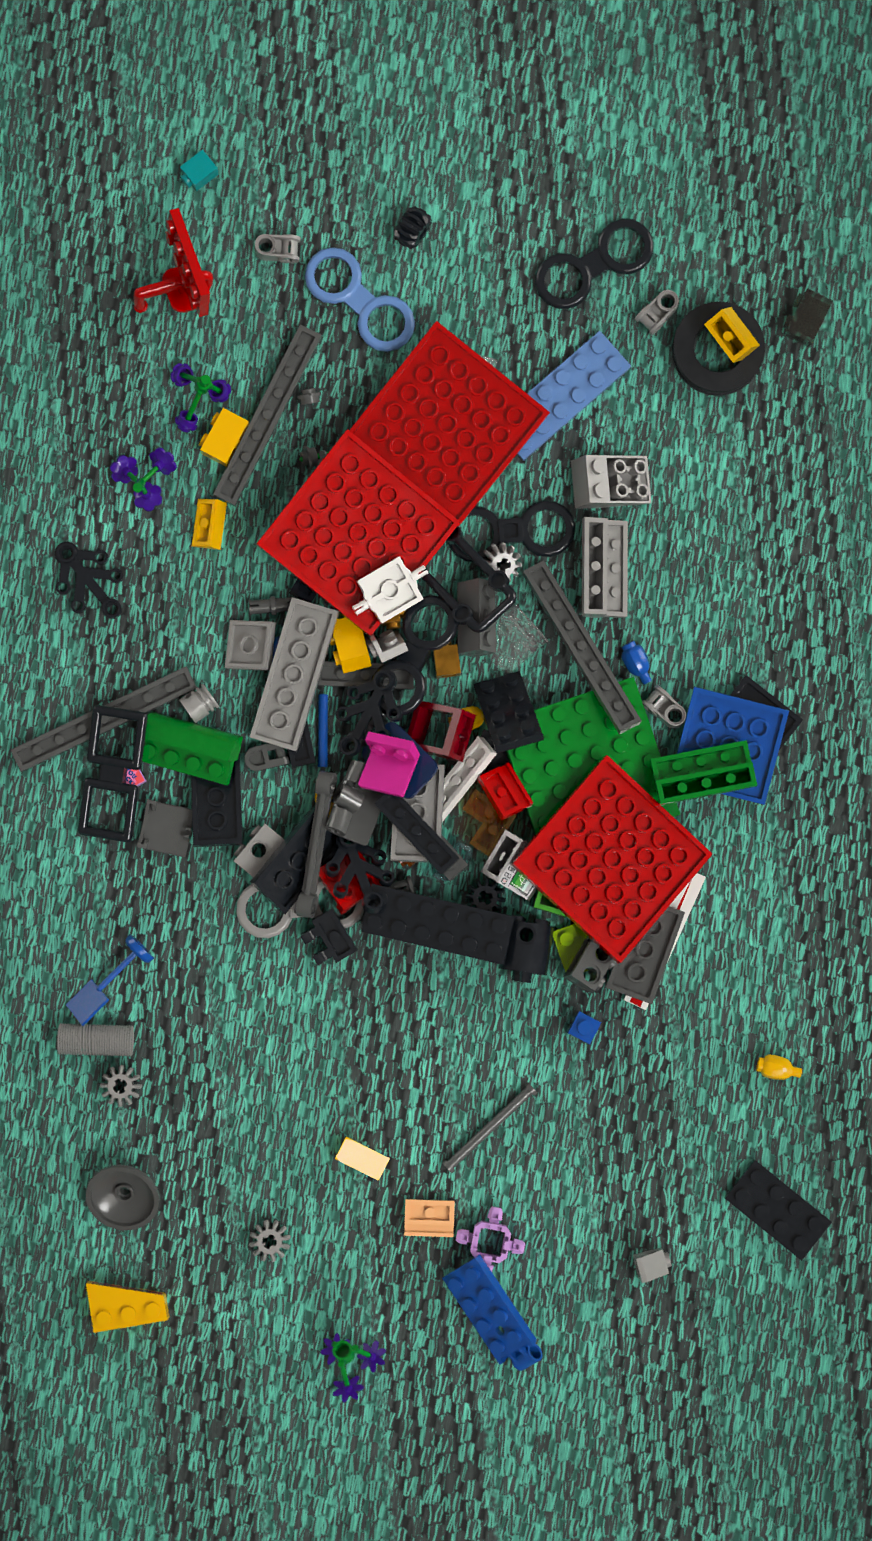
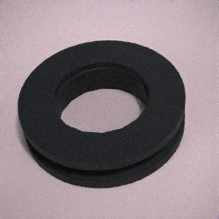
(701, 378)

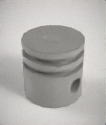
(199, 703)

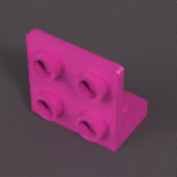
(389, 764)

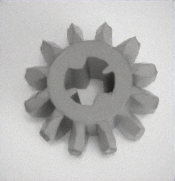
(507, 554)
(128, 1088)
(275, 1248)

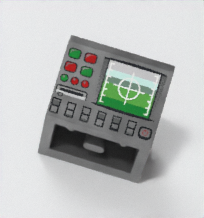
(500, 869)

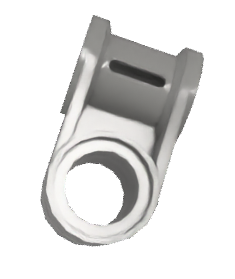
(279, 248)
(654, 314)
(663, 706)

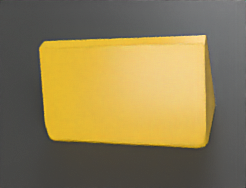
(209, 524)

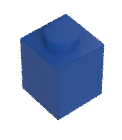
(583, 1027)

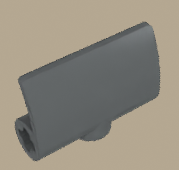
(353, 808)

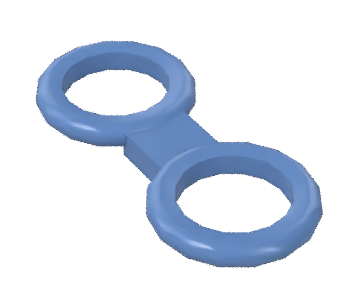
(359, 299)

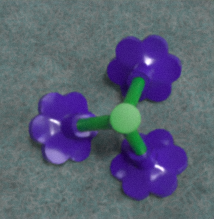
(146, 494)

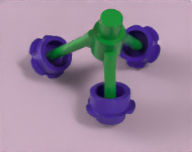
(218, 391)

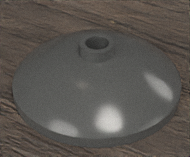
(121, 1207)

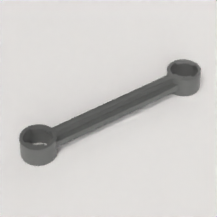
(308, 899)

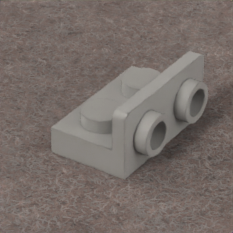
(387, 645)

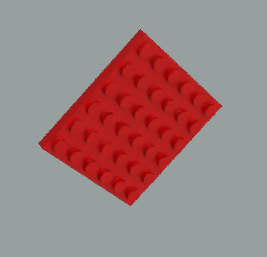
(449, 421)
(351, 521)
(612, 859)

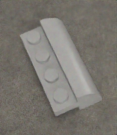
(604, 567)

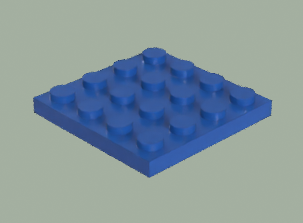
(726, 719)

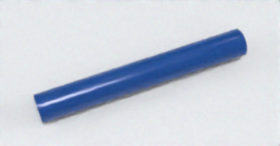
(322, 730)

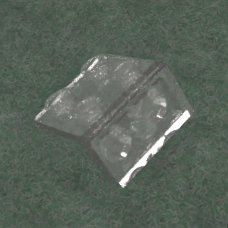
(515, 640)

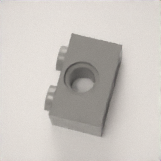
(260, 835)

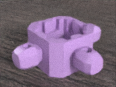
(495, 1214)

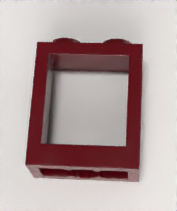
(460, 724)

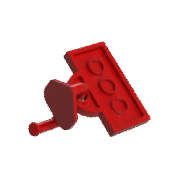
(186, 284)

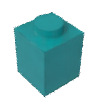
(198, 171)

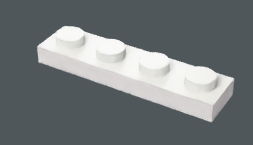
(465, 773)

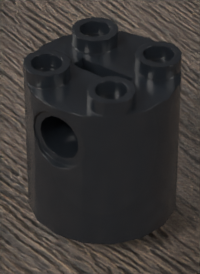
(530, 956)

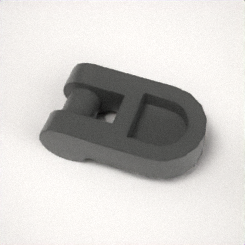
(258, 758)

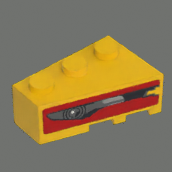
(124, 1306)

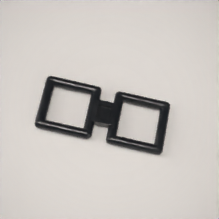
(112, 773)

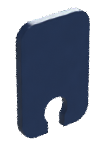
(425, 767)

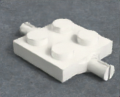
(390, 590)

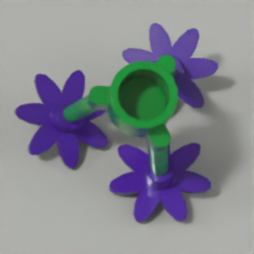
(344, 1354)

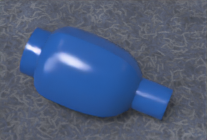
(636, 661)

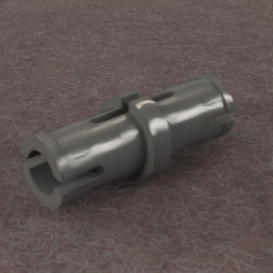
(270, 605)

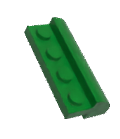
(190, 748)
(703, 772)

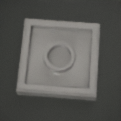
(250, 645)

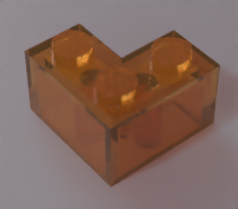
(492, 828)

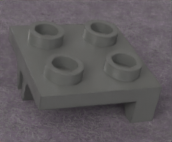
(166, 828)

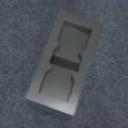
(587, 960)

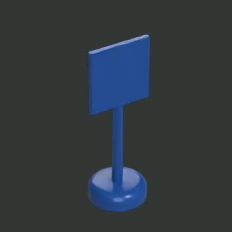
(91, 997)

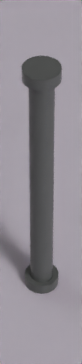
(489, 1127)

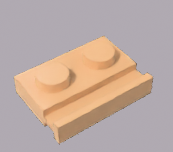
(429, 1218)

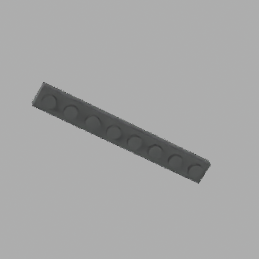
(267, 415)
(581, 647)
(78, 730)

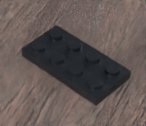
(508, 712)
(217, 811)
(284, 871)
(778, 1210)

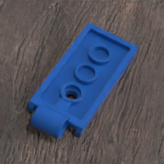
(490, 1307)

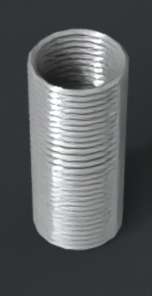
(95, 1039)

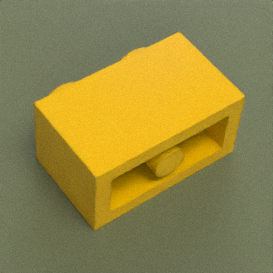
(731, 334)
(223, 437)
(350, 645)

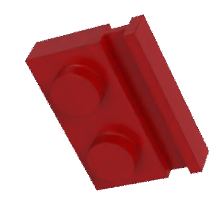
(505, 791)

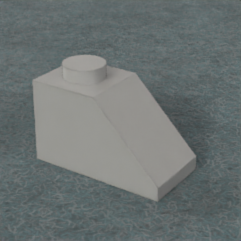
(651, 1264)

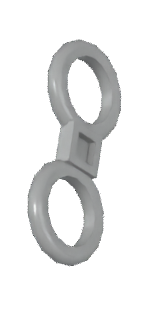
(286, 919)

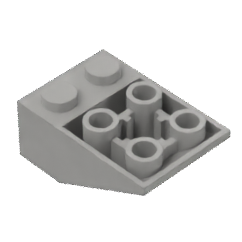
(610, 481)

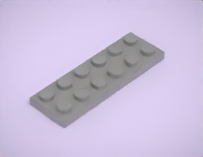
(294, 674)

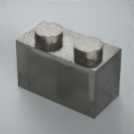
(807, 318)

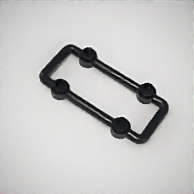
(497, 580)

